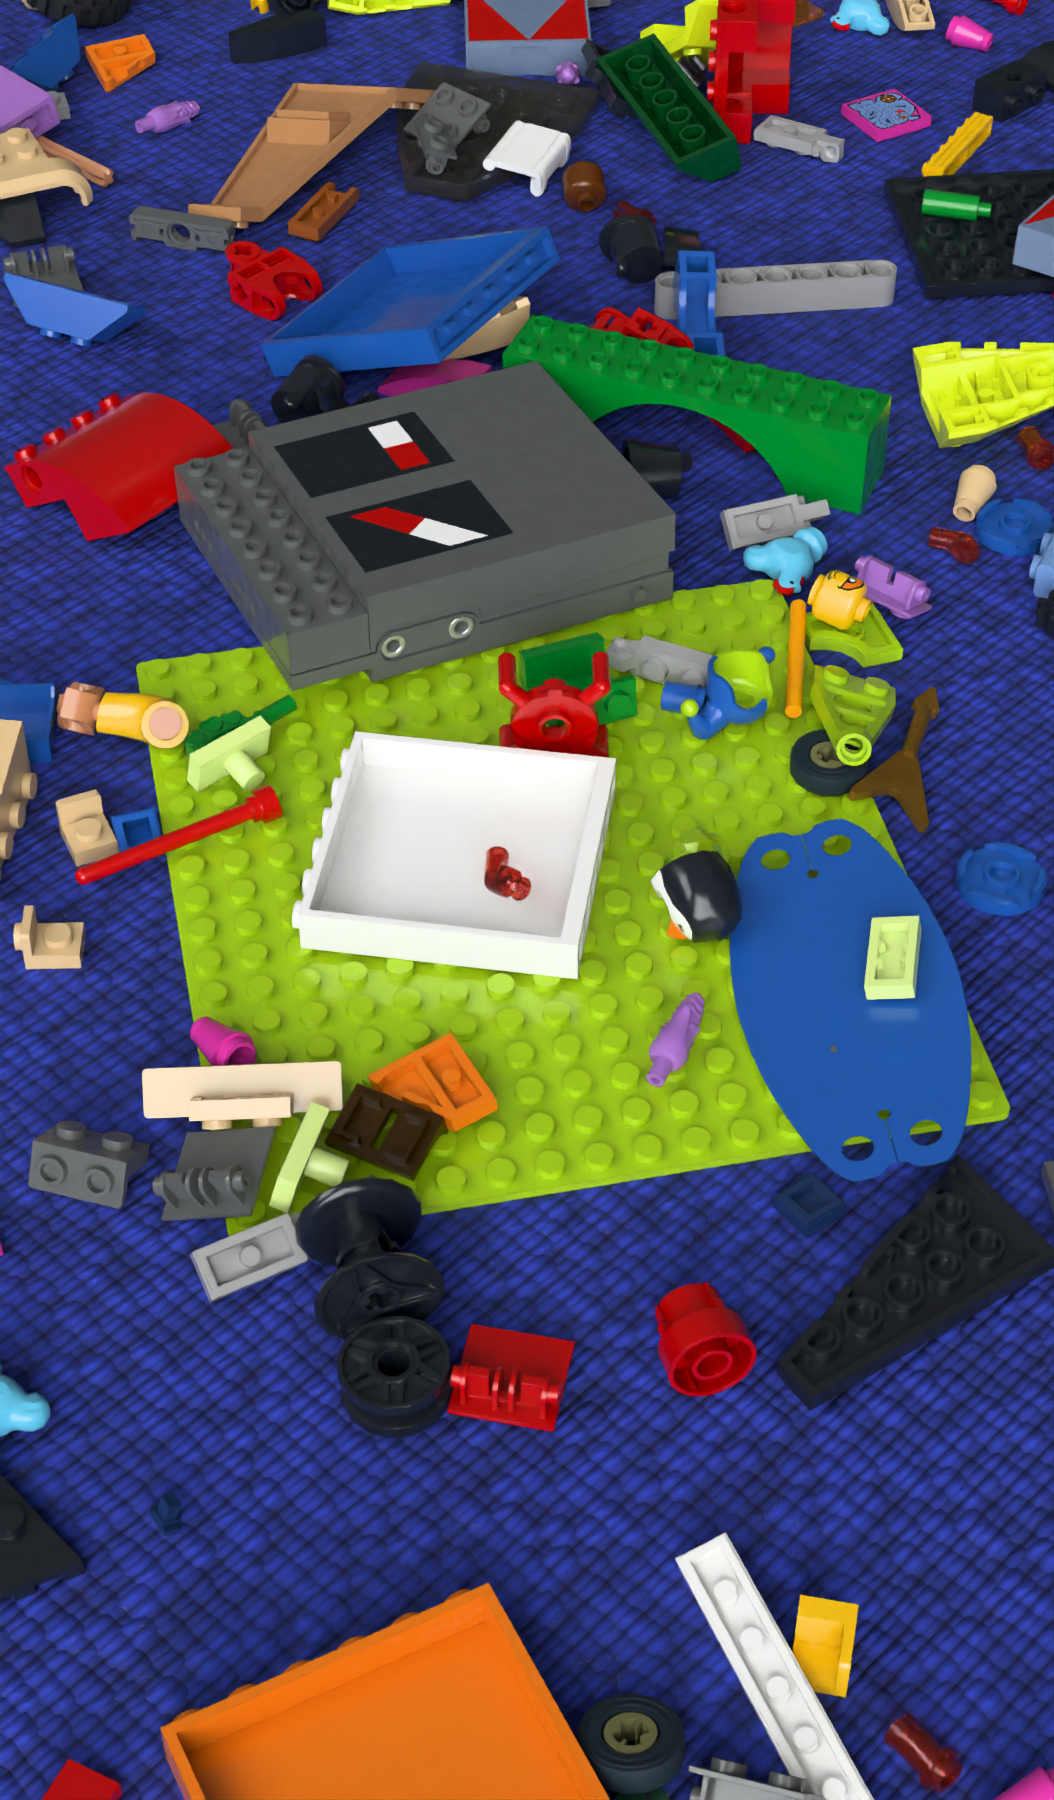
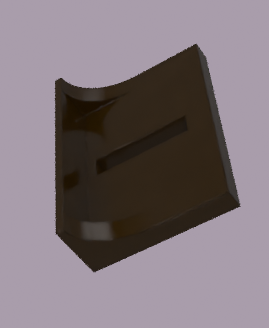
(405, 1143)

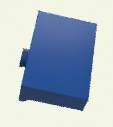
(36, 709)

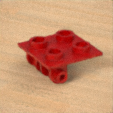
(511, 1377)

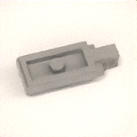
(800, 138)
(770, 520)
(659, 660)
(249, 1257)

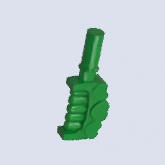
(217, 727)

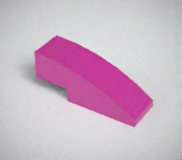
(418, 377)

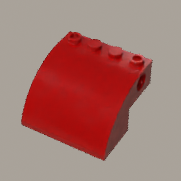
(750, 61)
(115, 461)

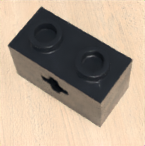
(1009, 90)

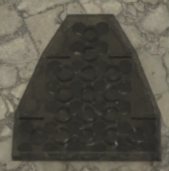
(511, 99)

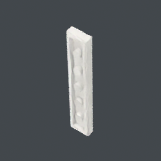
(769, 1672)

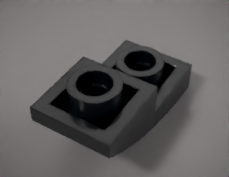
(678, 239)

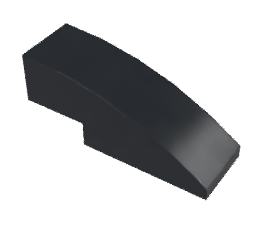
(278, 37)

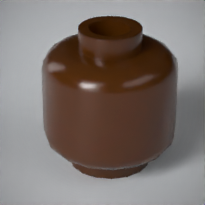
(584, 184)

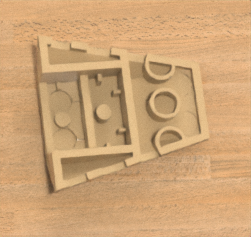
(497, 331)

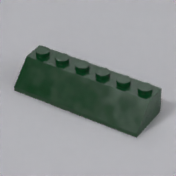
(672, 109)

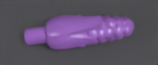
(567, 73)
(168, 117)
(673, 1043)

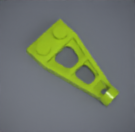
(851, 710)

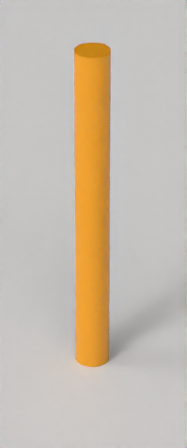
(795, 659)

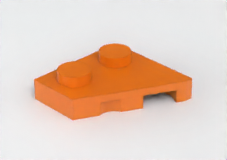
(120, 60)
(438, 1081)

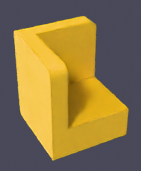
(825, 1643)

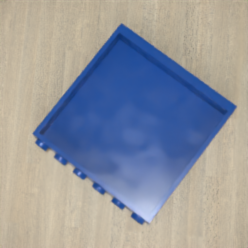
(413, 301)

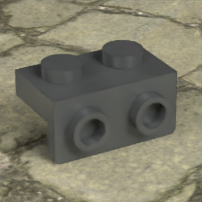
(85, 1163)

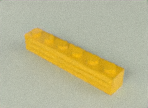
(959, 146)

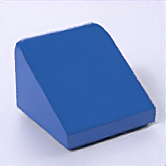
(135, 828)

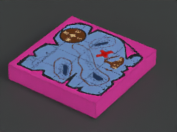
(886, 115)

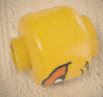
(839, 599)

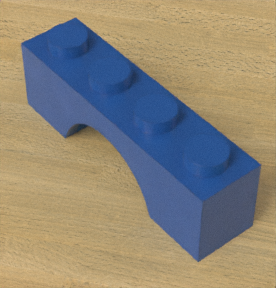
(695, 300)

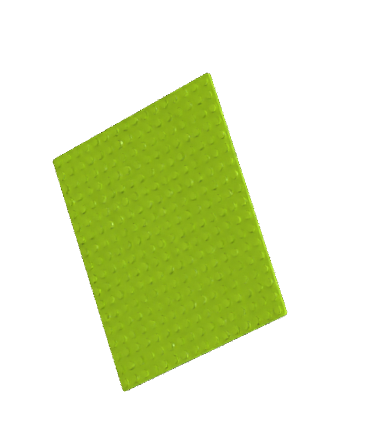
(552, 1049)

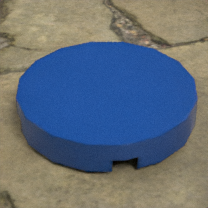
(1013, 527)
(1001, 879)

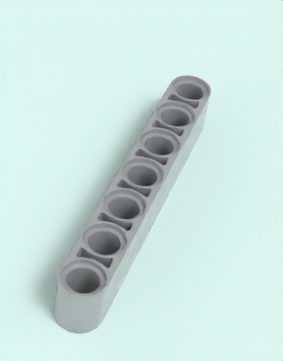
(791, 288)

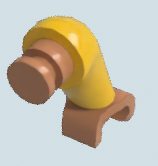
(122, 714)

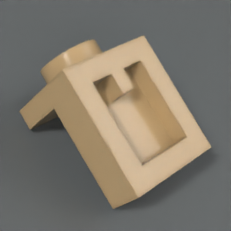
(85, 828)
(49, 943)

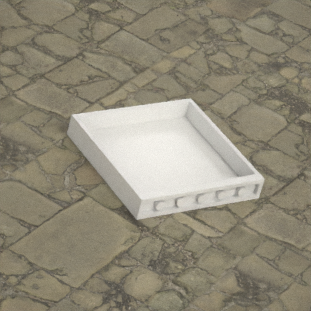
(411, 844)

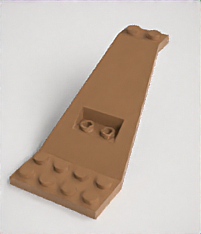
(297, 142)

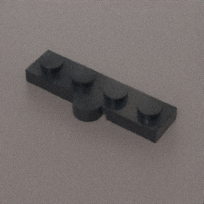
(616, 103)

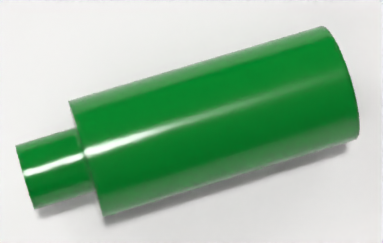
(954, 205)

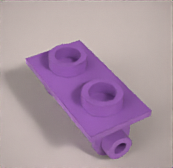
(903, 597)

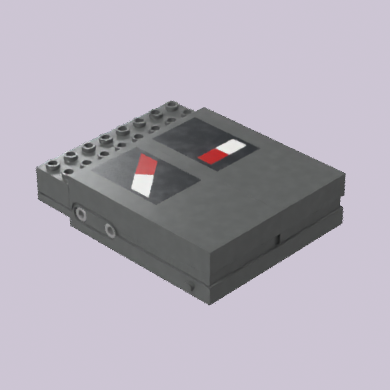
(427, 527)

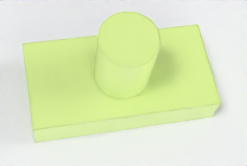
(231, 755)
(893, 957)
(307, 1160)

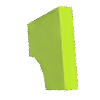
(866, 642)

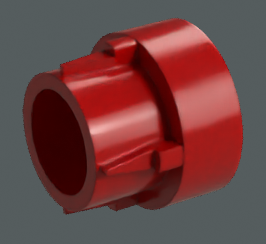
(702, 1341)

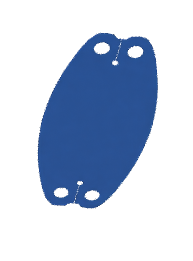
(802, 990)

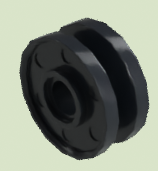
(395, 1376)

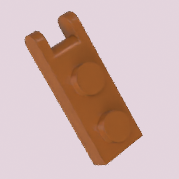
(322, 212)

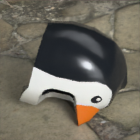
(699, 897)

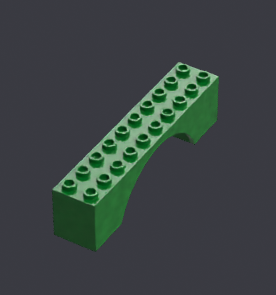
(811, 431)

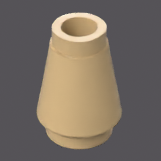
(973, 491)

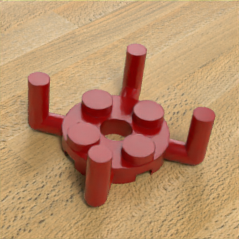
(555, 701)

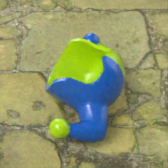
(736, 691)

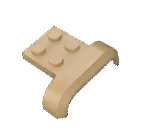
(29, 170)

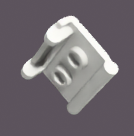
(530, 152)

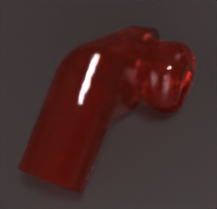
(958, 543)
(503, 879)

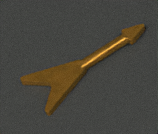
(901, 773)

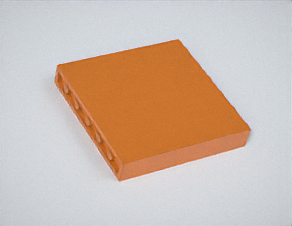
(407, 1713)

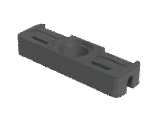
(160, 225)

